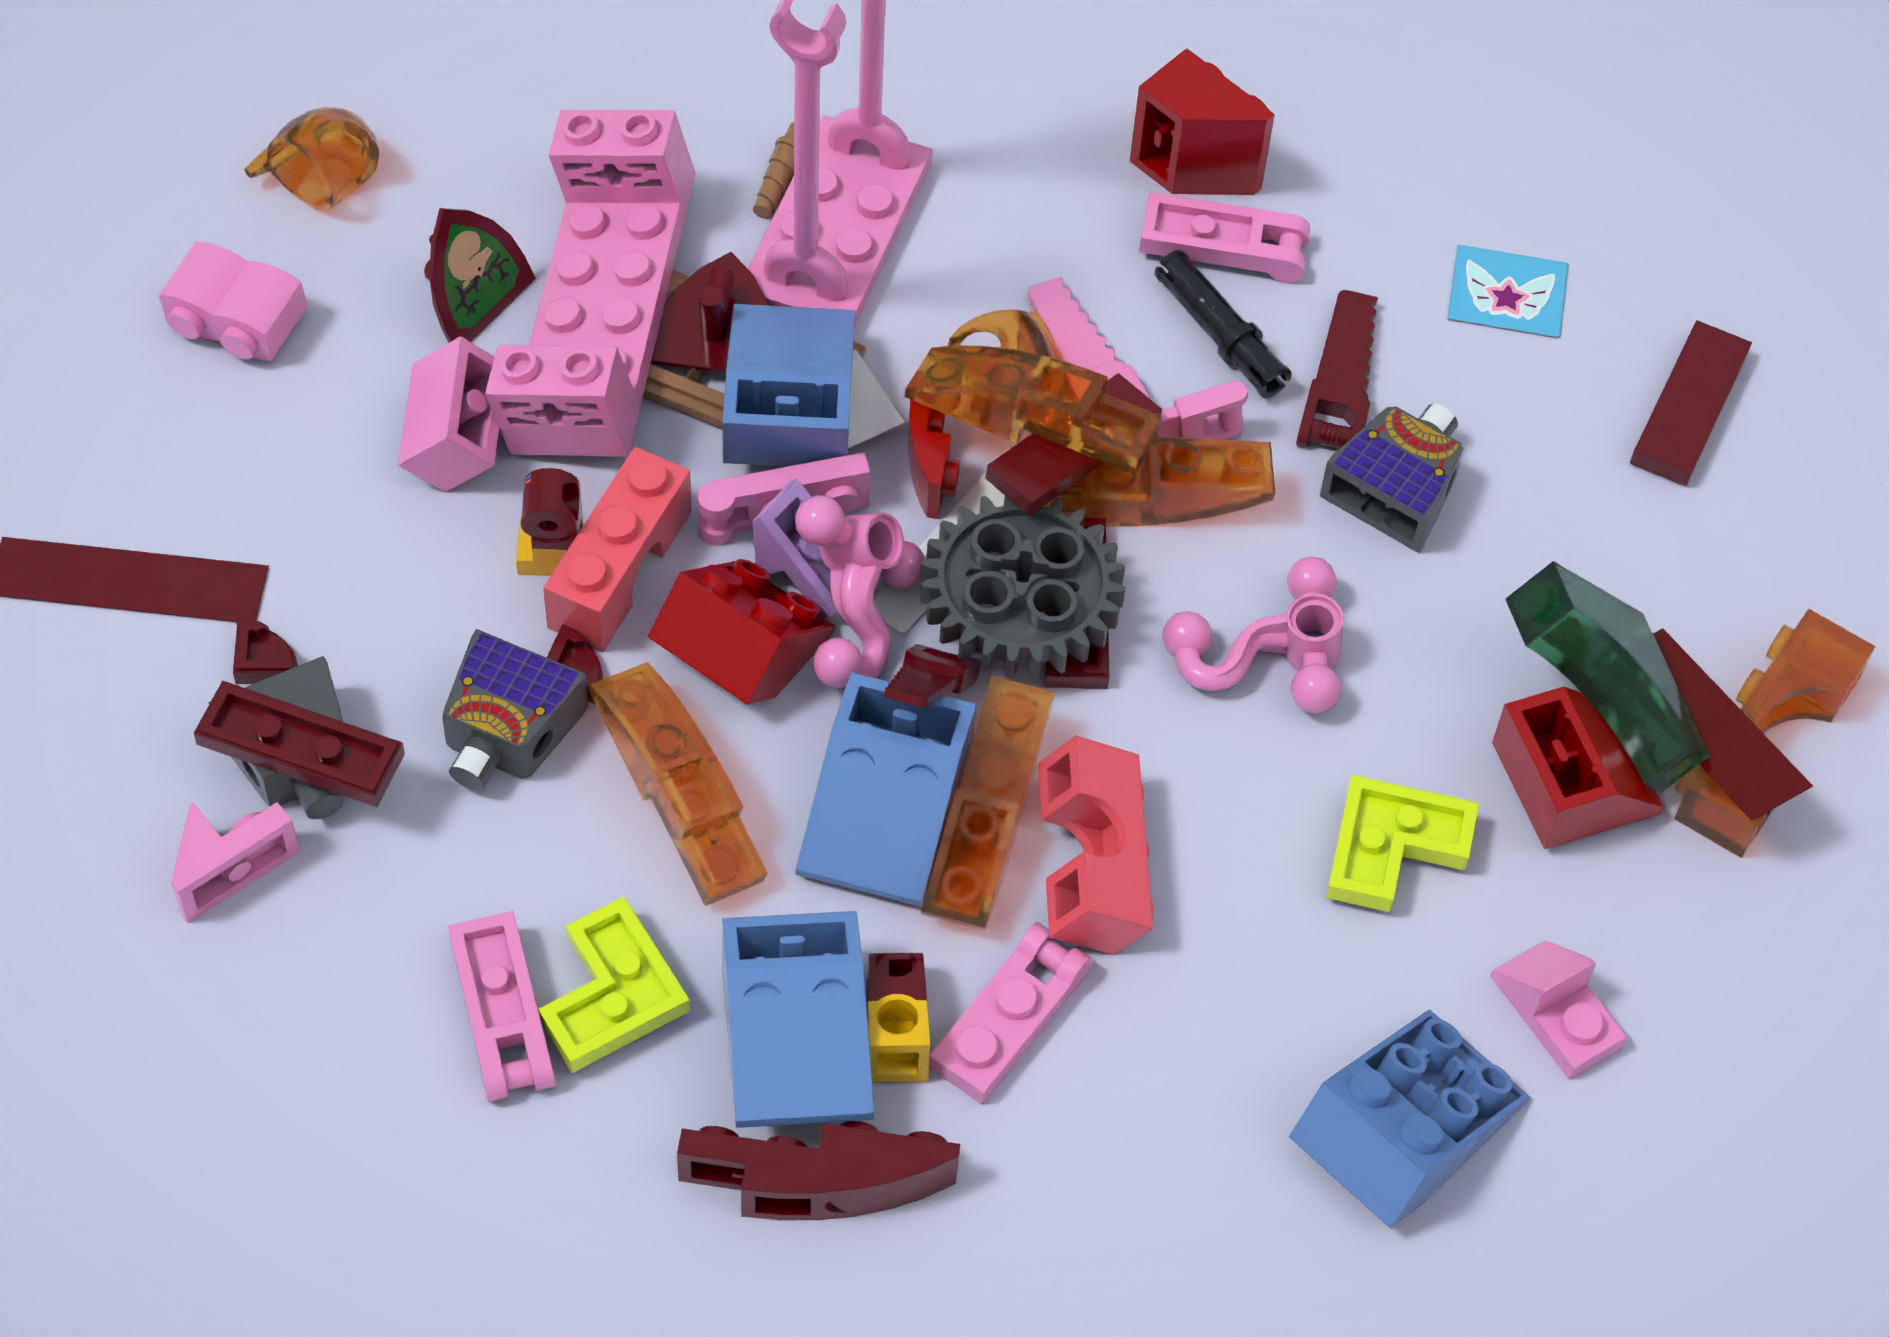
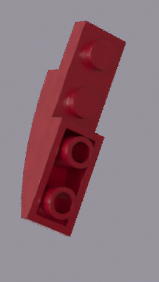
(848, 1175)

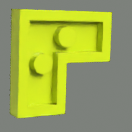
(1390, 823)
(629, 989)

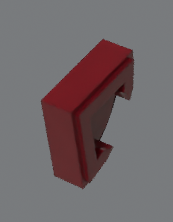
(573, 651)
(259, 653)

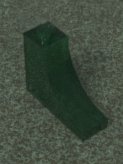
(1615, 665)

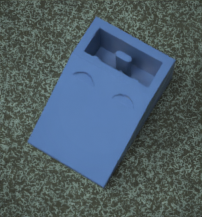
(787, 385)
(885, 791)
(796, 1019)
(1407, 1116)

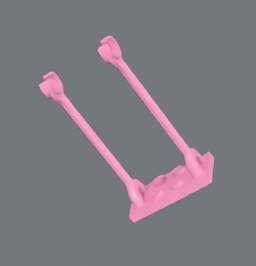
(849, 177)

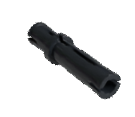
(1235, 338)

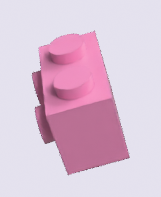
(447, 416)

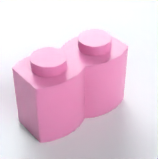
(233, 302)

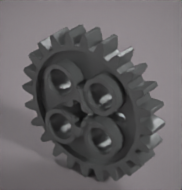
(1022, 585)

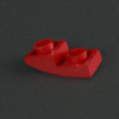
(929, 459)

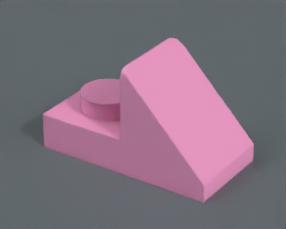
(217, 866)
(1564, 1014)

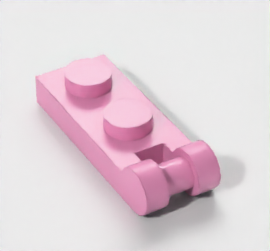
(1226, 235)
(735, 501)
(500, 1003)
(1008, 1014)

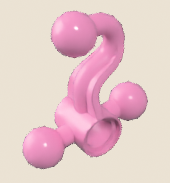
(857, 554)
(1315, 684)

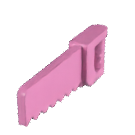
(1074, 335)
(1189, 413)

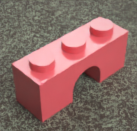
(598, 572)
(1105, 891)

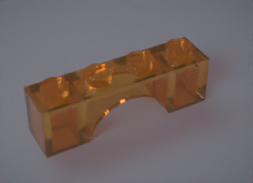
(1808, 679)

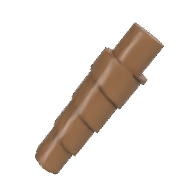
(777, 175)

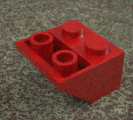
(1200, 130)
(740, 628)
(1569, 767)

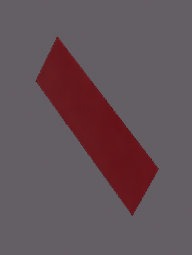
(130, 580)
(1740, 754)

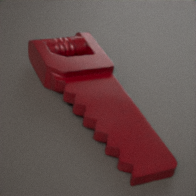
(1342, 374)
(931, 675)

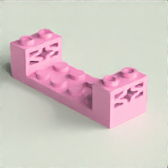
(604, 289)

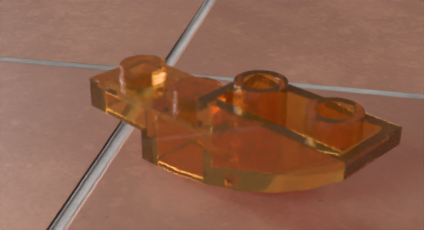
(1035, 393)
(1177, 483)
(683, 779)
(988, 804)

